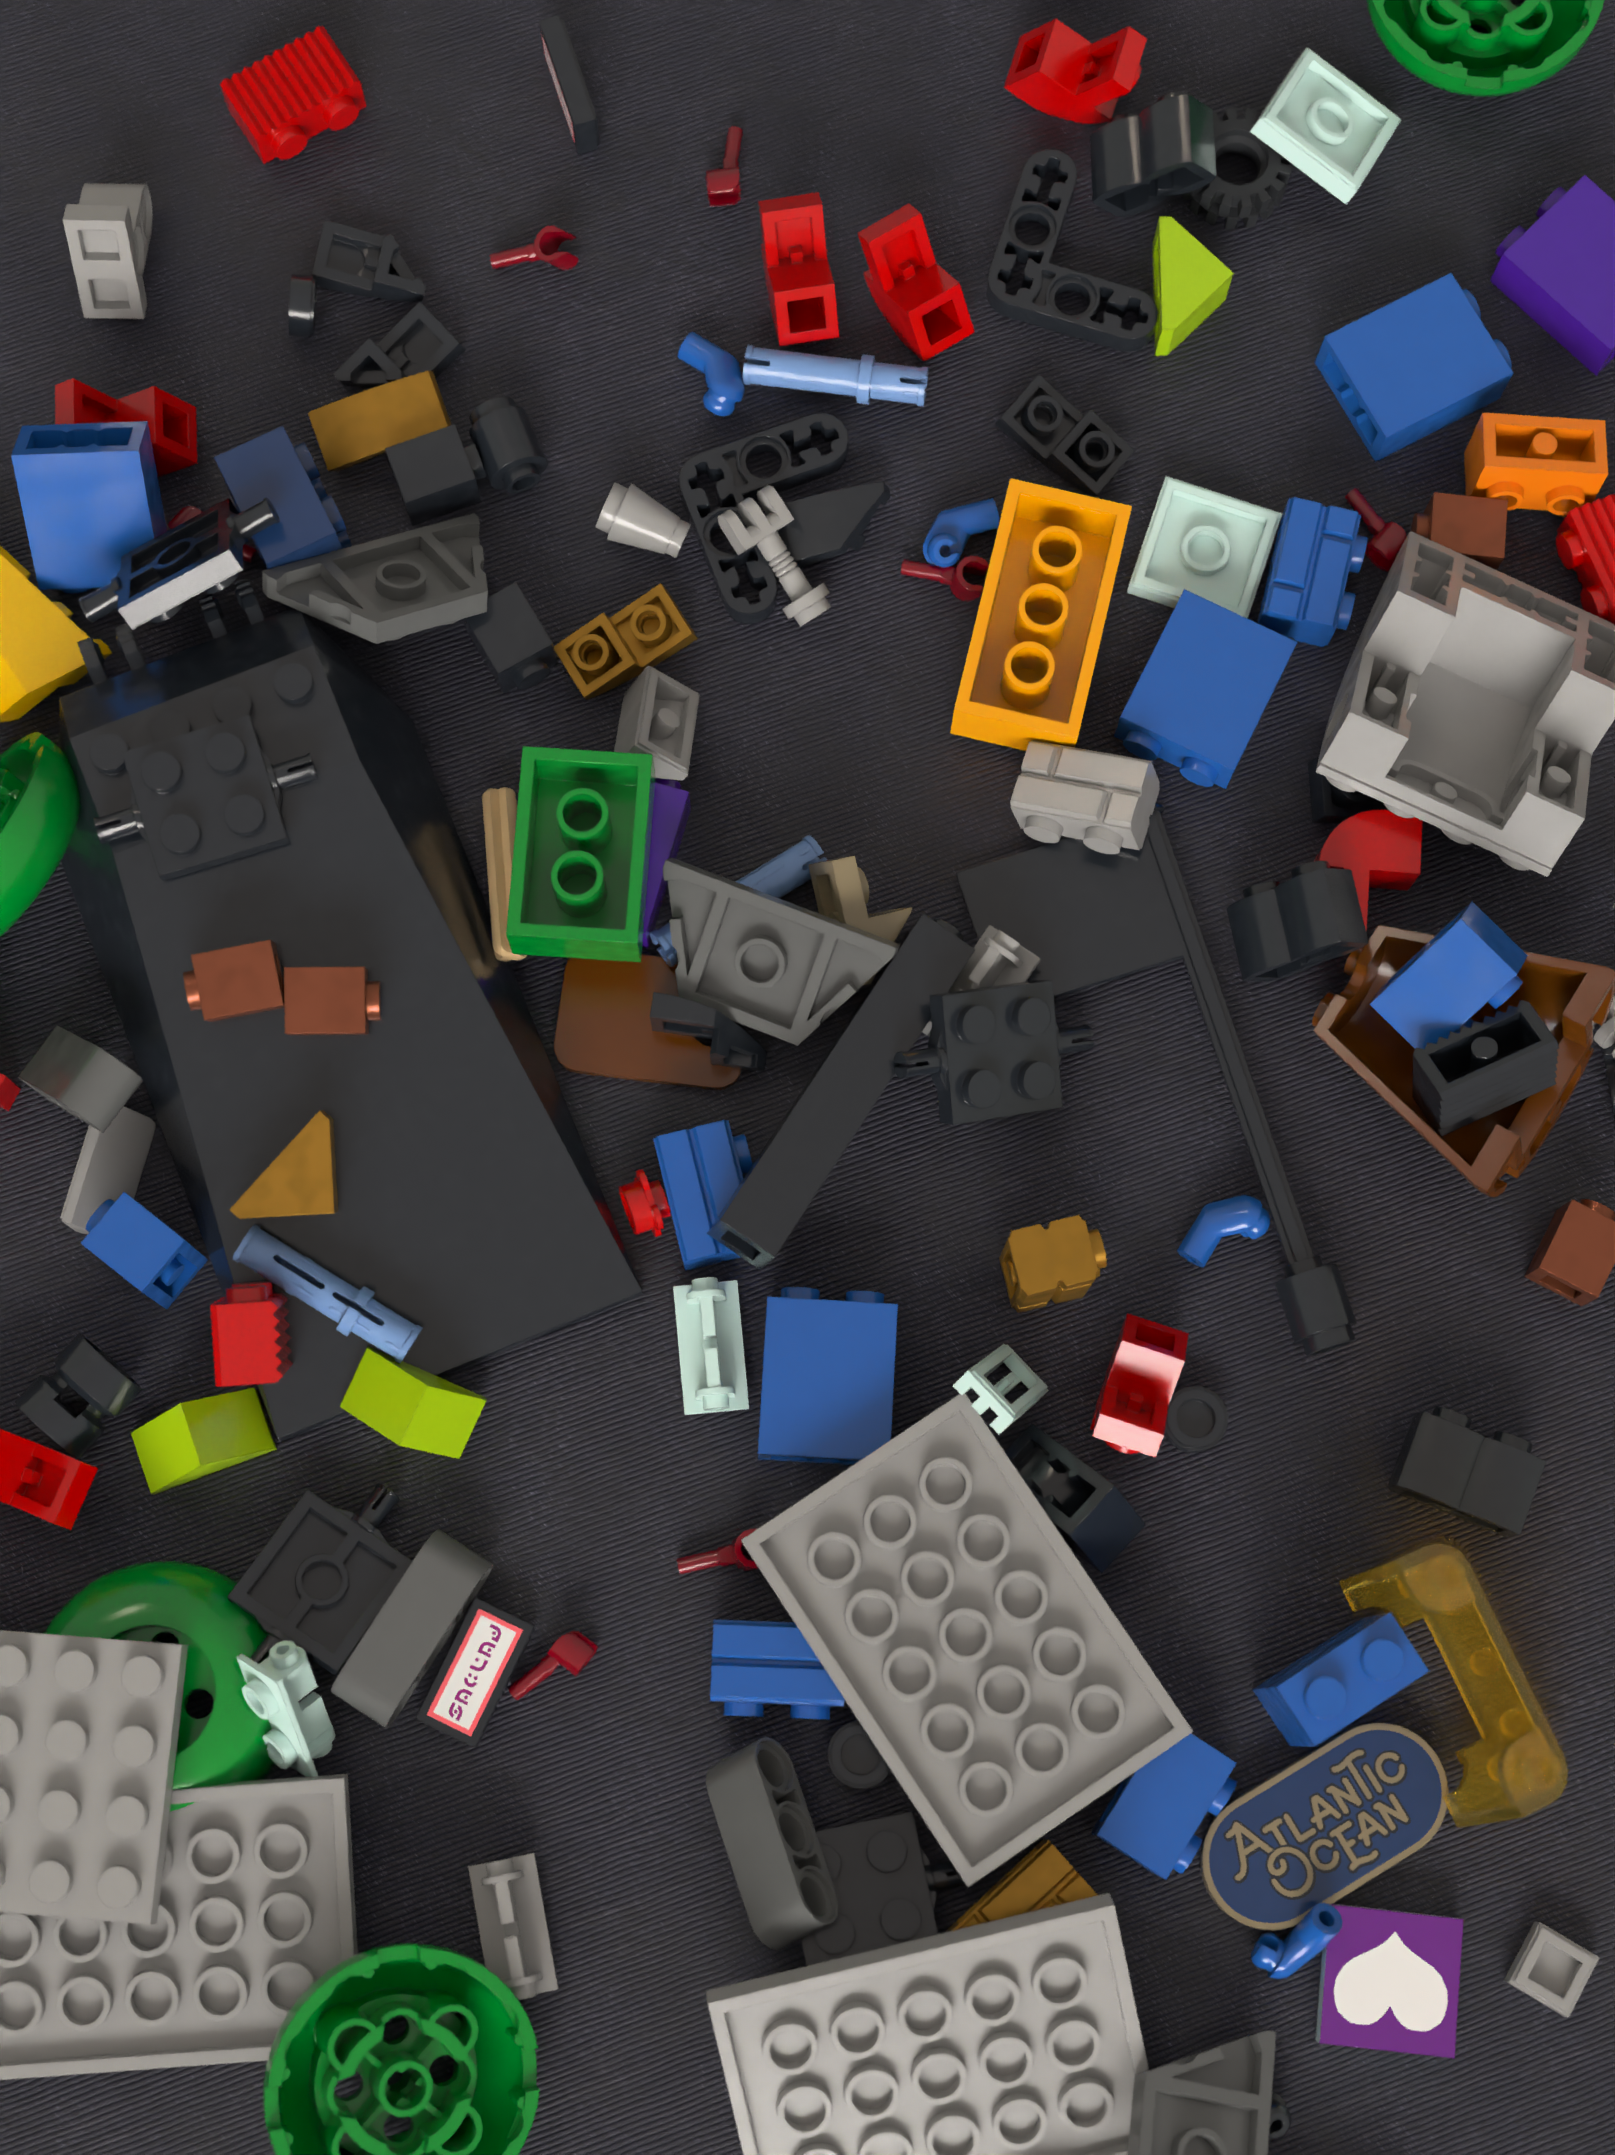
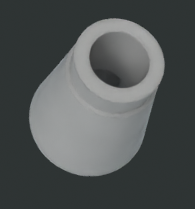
(641, 521)

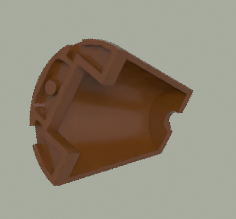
(1559, 989)

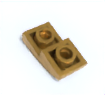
(378, 419)
(622, 646)

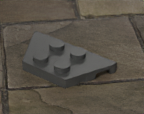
(391, 582)
(763, 955)
(1206, 2102)

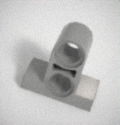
(109, 248)

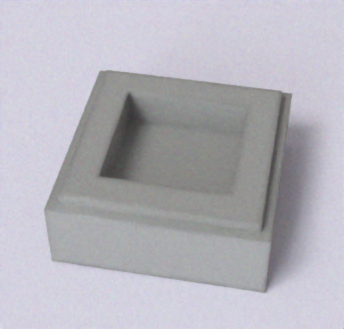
(1551, 1969)

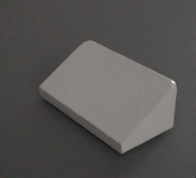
(659, 721)
(108, 1166)

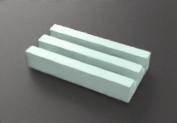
(993, 1396)

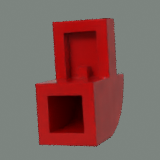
(1070, 75)
(798, 269)
(910, 287)
(169, 419)
(1378, 850)
(1139, 1386)
(42, 1480)

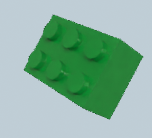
(581, 854)

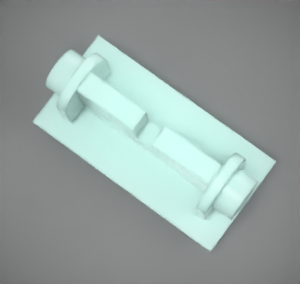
(711, 1346)
(273, 1692)

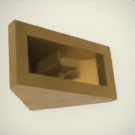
(299, 1179)

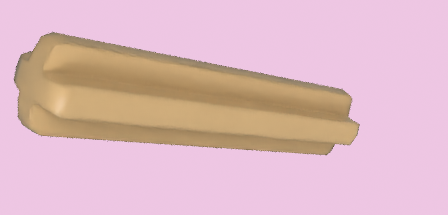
(499, 831)

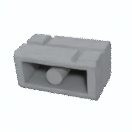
(1084, 797)

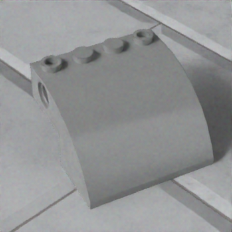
(1474, 706)

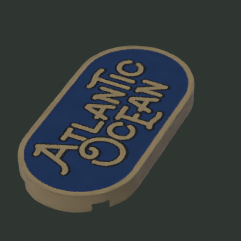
(1323, 1825)

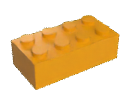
(1040, 617)

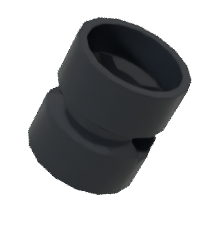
(92, 1377)

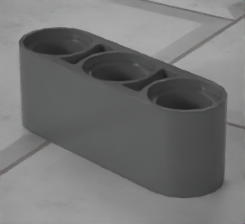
(80, 1078)
(411, 1628)
(771, 1843)

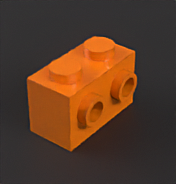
(1536, 461)

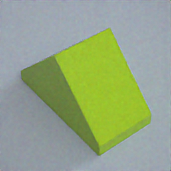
(1186, 284)
(412, 1405)
(202, 1438)

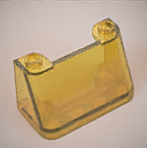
(1521, 1753)

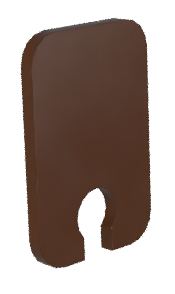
(609, 1030)

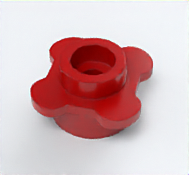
(644, 1204)

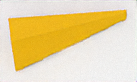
(35, 643)

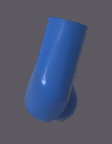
(720, 370)
(953, 529)
(1221, 1219)
(1300, 1945)

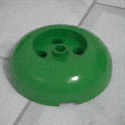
(1518, 52)
(35, 821)
(195, 1607)
(449, 2010)

